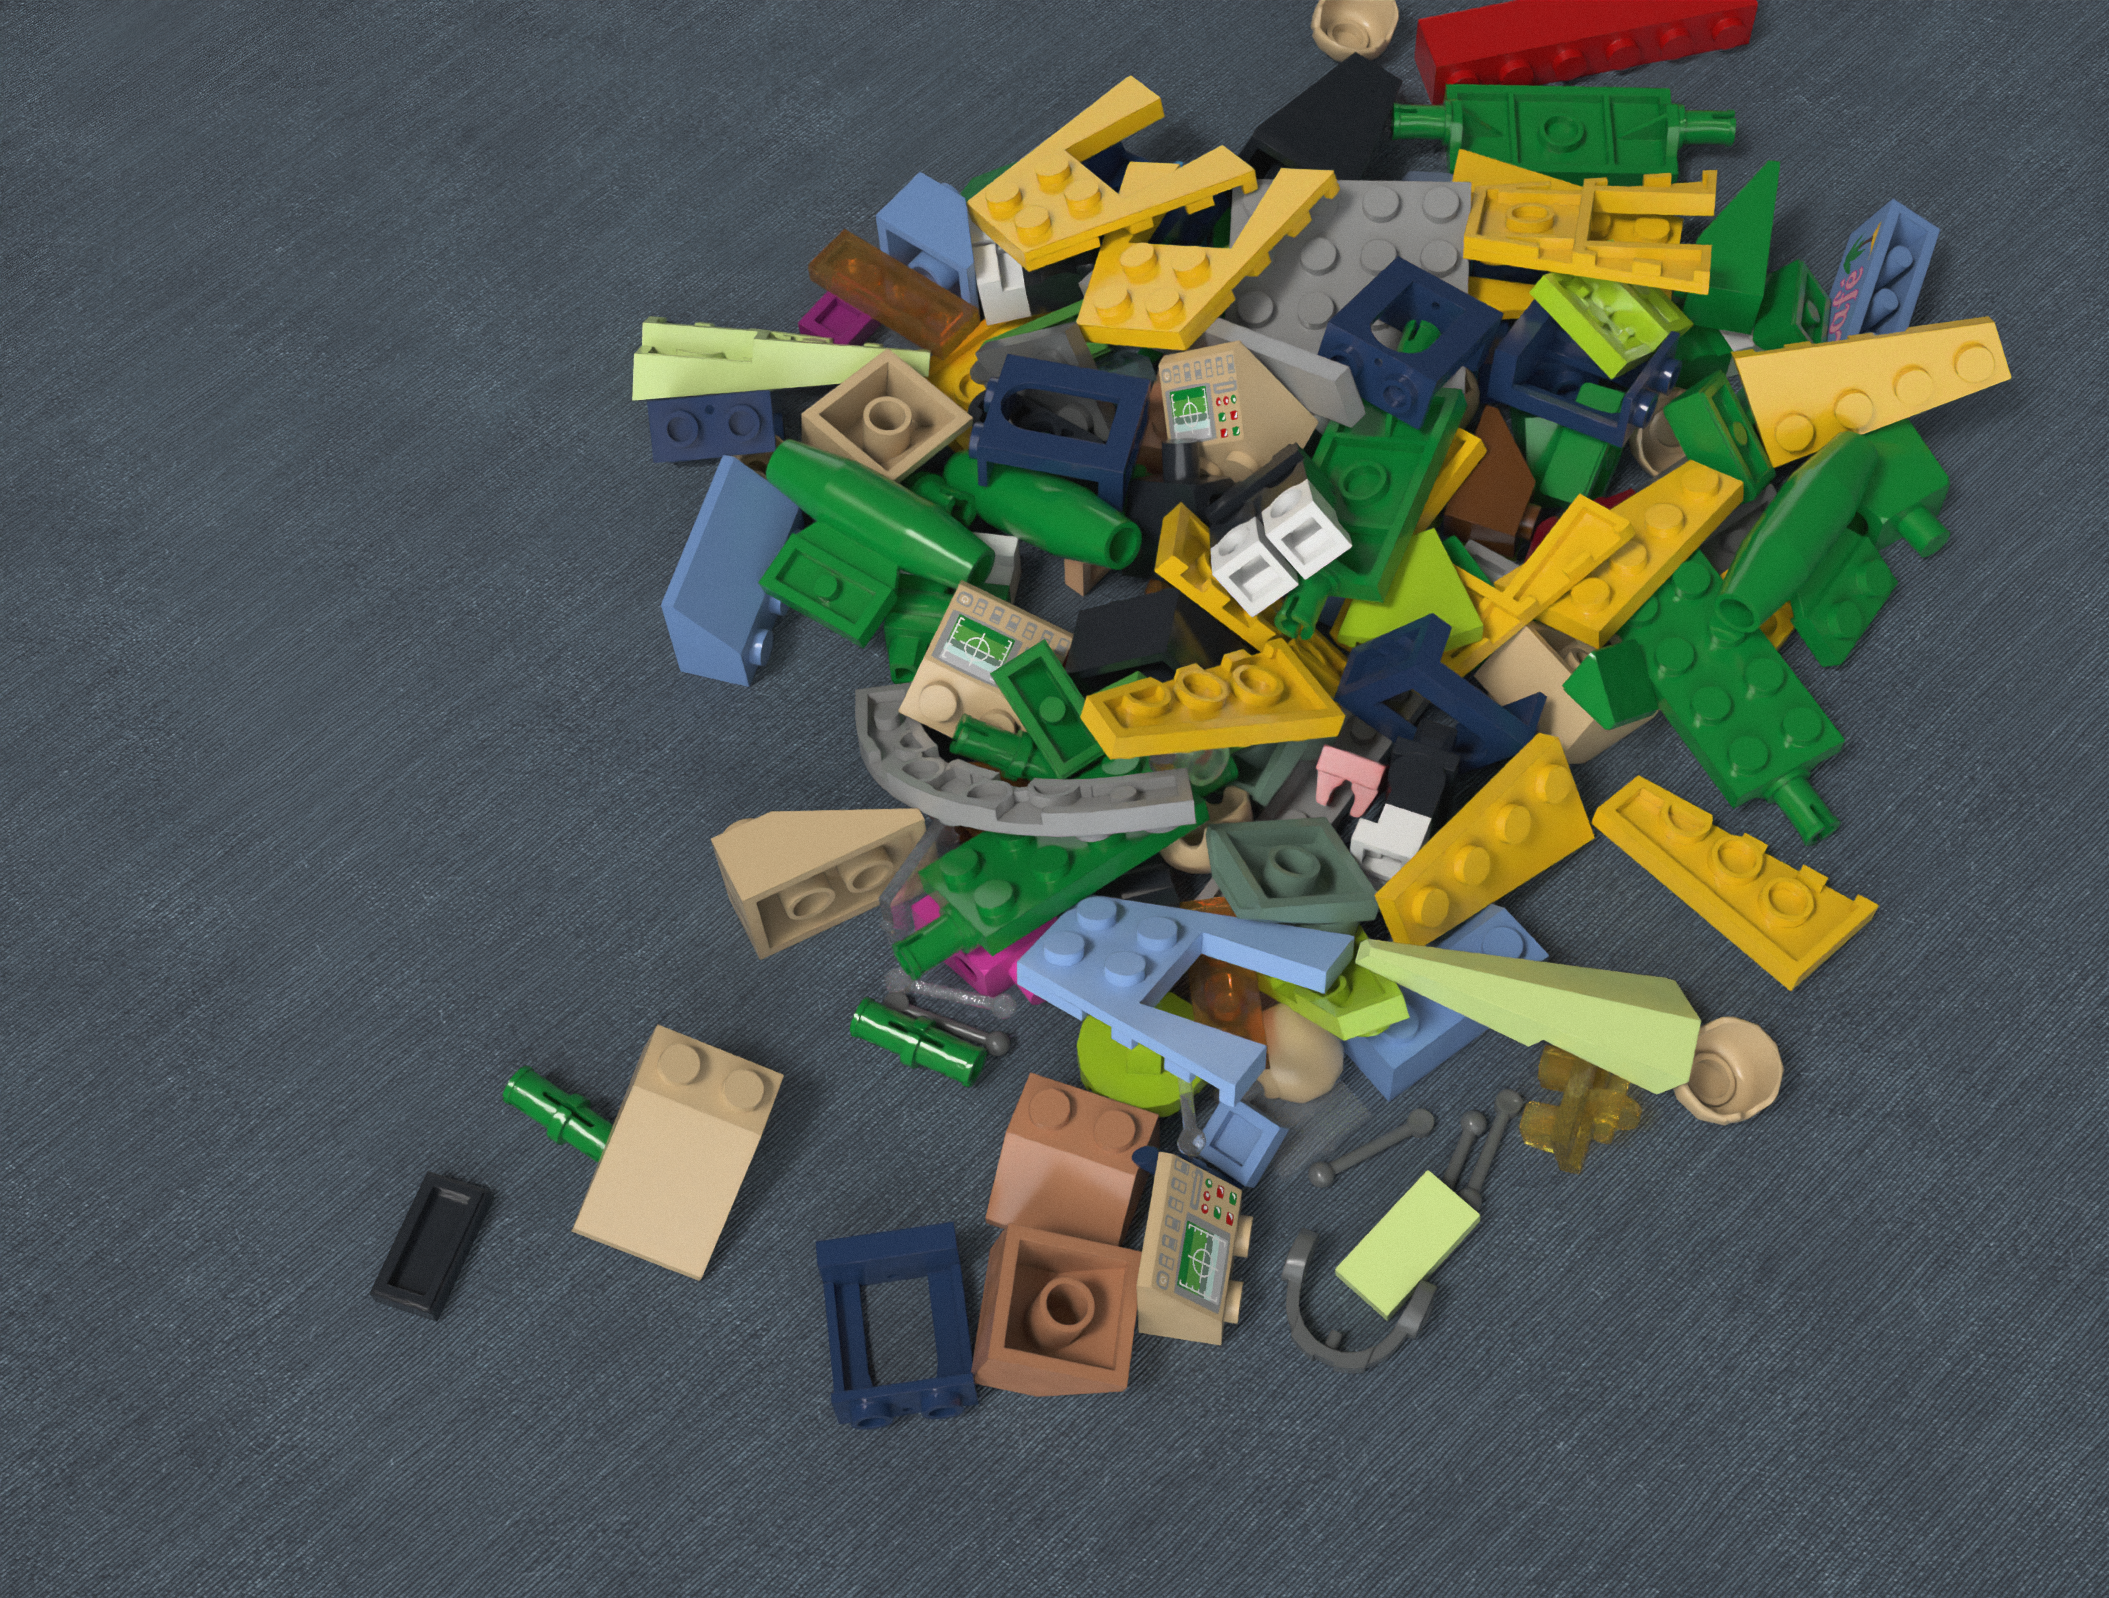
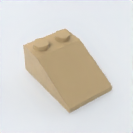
(811, 868)
(677, 1152)

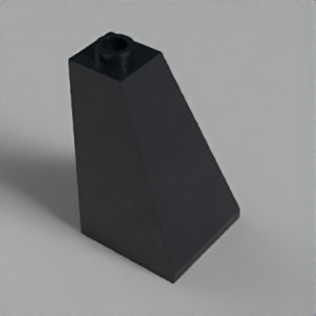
(1327, 124)

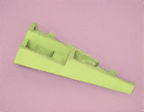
(718, 360)
(1610, 1018)

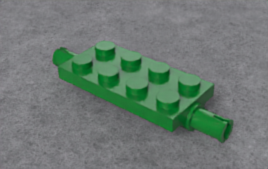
(1566, 129)
(1381, 487)
(1734, 700)
(1013, 883)

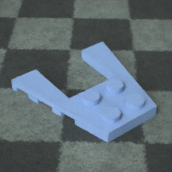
(1127, 954)

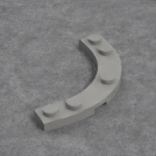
(966, 795)

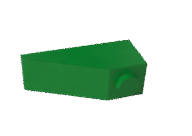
(1738, 257)

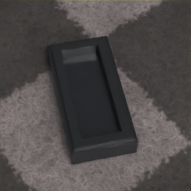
(431, 1246)

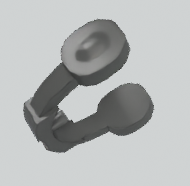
(1409, 1324)

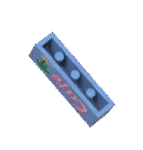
(1881, 273)

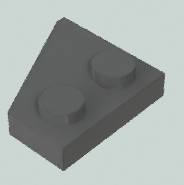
(1060, 345)

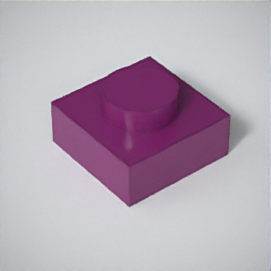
(837, 320)

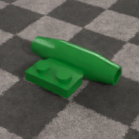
(1049, 512)
(864, 534)
(1811, 557)

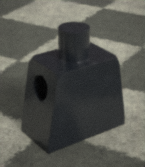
(1158, 494)

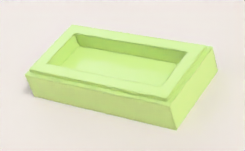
(1407, 1245)

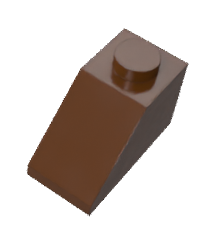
(1497, 496)

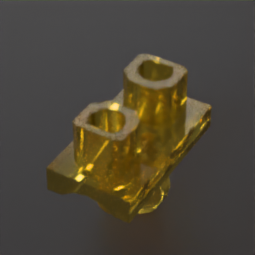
(1585, 1102)

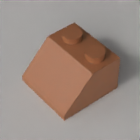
(1071, 1163)
(1056, 1314)

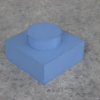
(1242, 1141)

